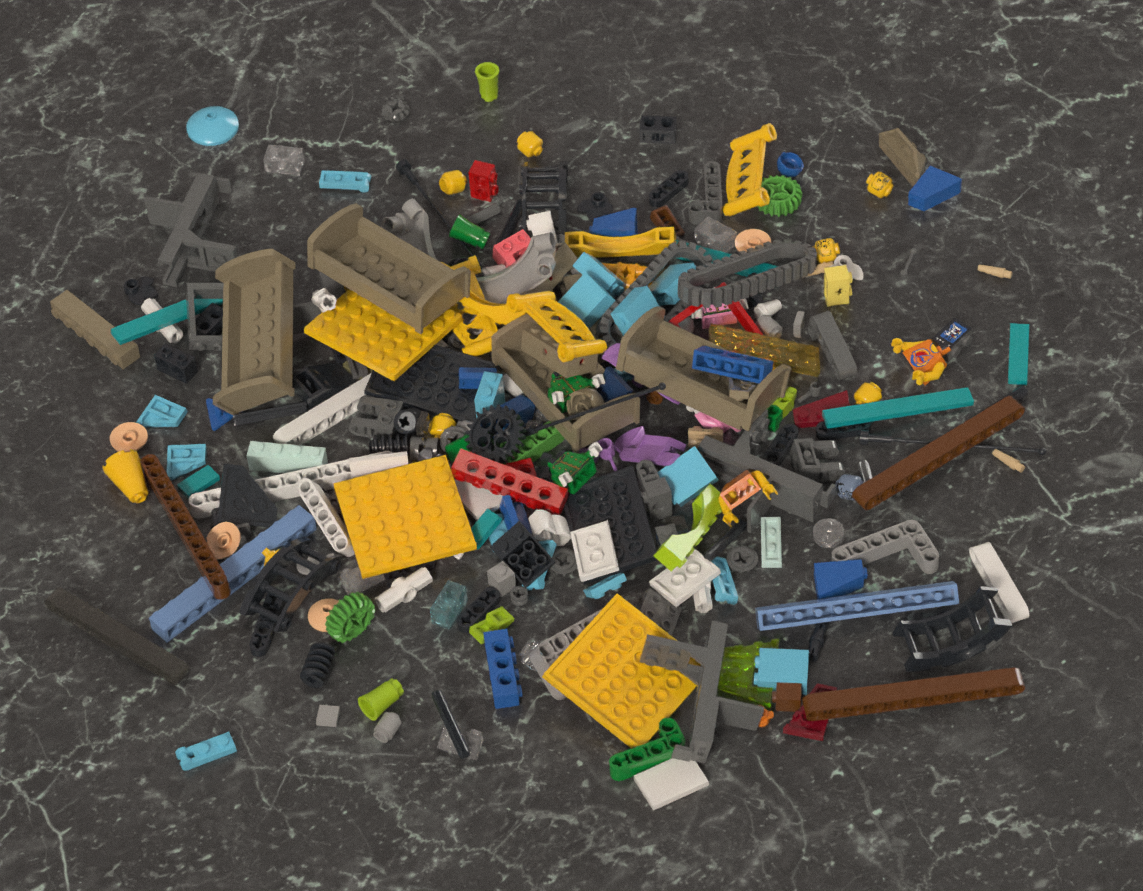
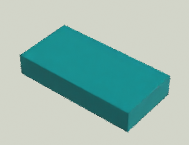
(198, 481)
(485, 526)

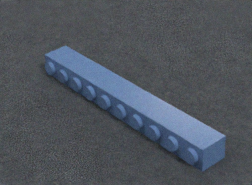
(238, 568)
(857, 605)

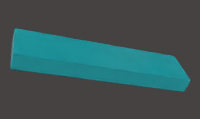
(1018, 354)

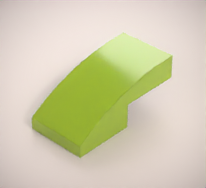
(495, 620)

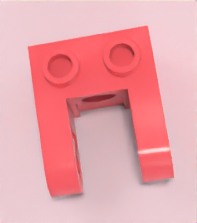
(511, 248)

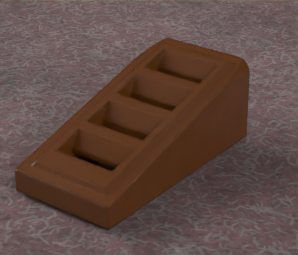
(665, 212)

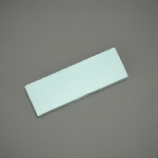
(771, 542)

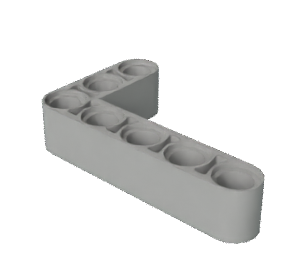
(889, 541)
(552, 652)

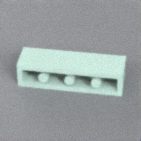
(284, 457)

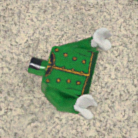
(562, 387)
(574, 469)

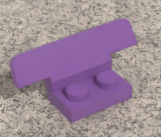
(656, 449)

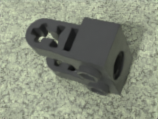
(384, 409)
(806, 456)
(654, 492)

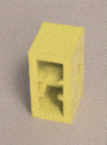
(837, 285)

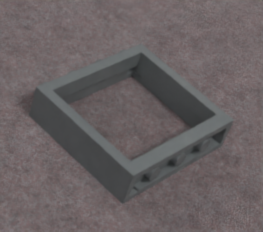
(202, 291)

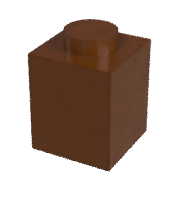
(787, 697)

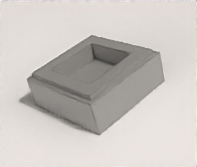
(799, 324)
(328, 715)

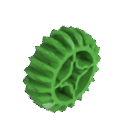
(783, 193)
(350, 617)

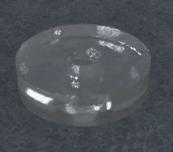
(826, 526)

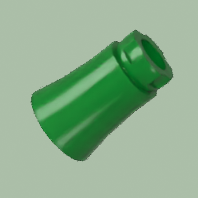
(469, 232)

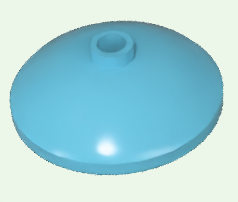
(212, 126)

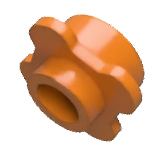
(765, 719)

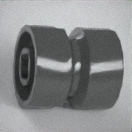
(416, 446)

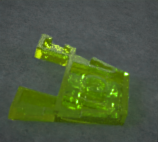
(738, 672)

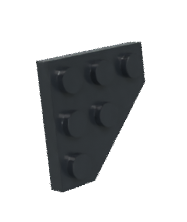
(244, 499)

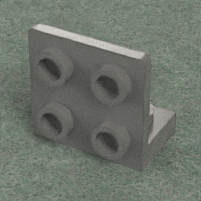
(658, 610)

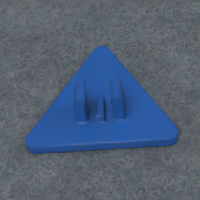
(217, 416)

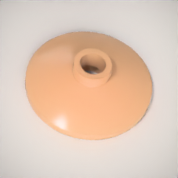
(750, 239)
(128, 436)
(221, 534)
(317, 613)

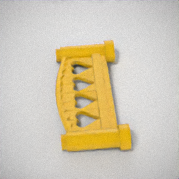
(755, 194)
(482, 343)
(567, 348)

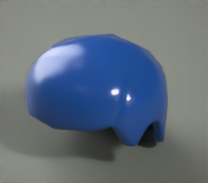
(789, 164)

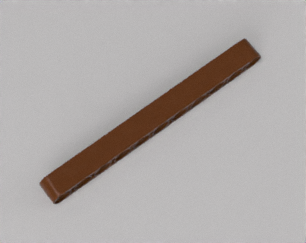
(938, 453)
(185, 527)
(913, 694)

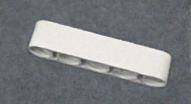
(321, 511)
(995, 575)

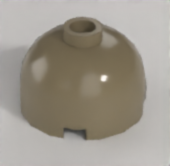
(583, 400)

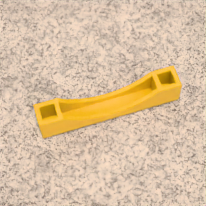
(647, 243)
(497, 311)

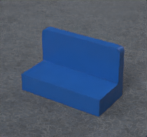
(471, 377)
(513, 513)

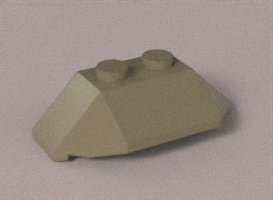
(903, 154)

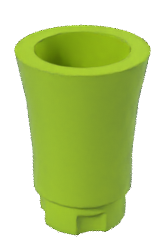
(487, 76)
(380, 698)

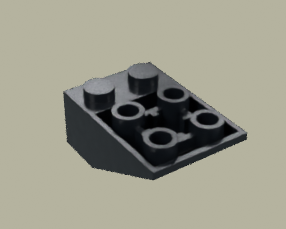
(320, 382)
(522, 554)

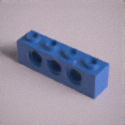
(731, 364)
(501, 668)

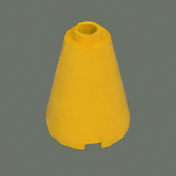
(127, 474)

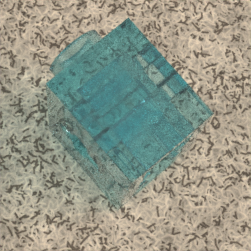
(448, 604)

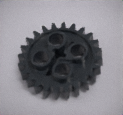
(511, 435)

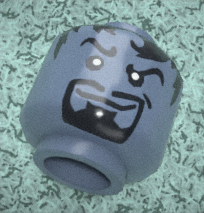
(846, 486)

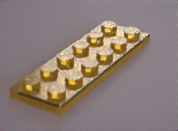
(798, 356)

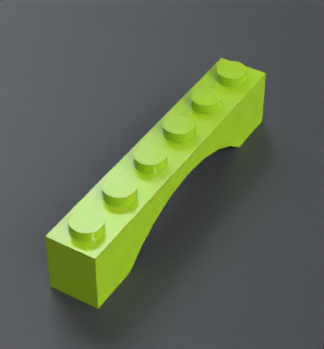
(677, 547)

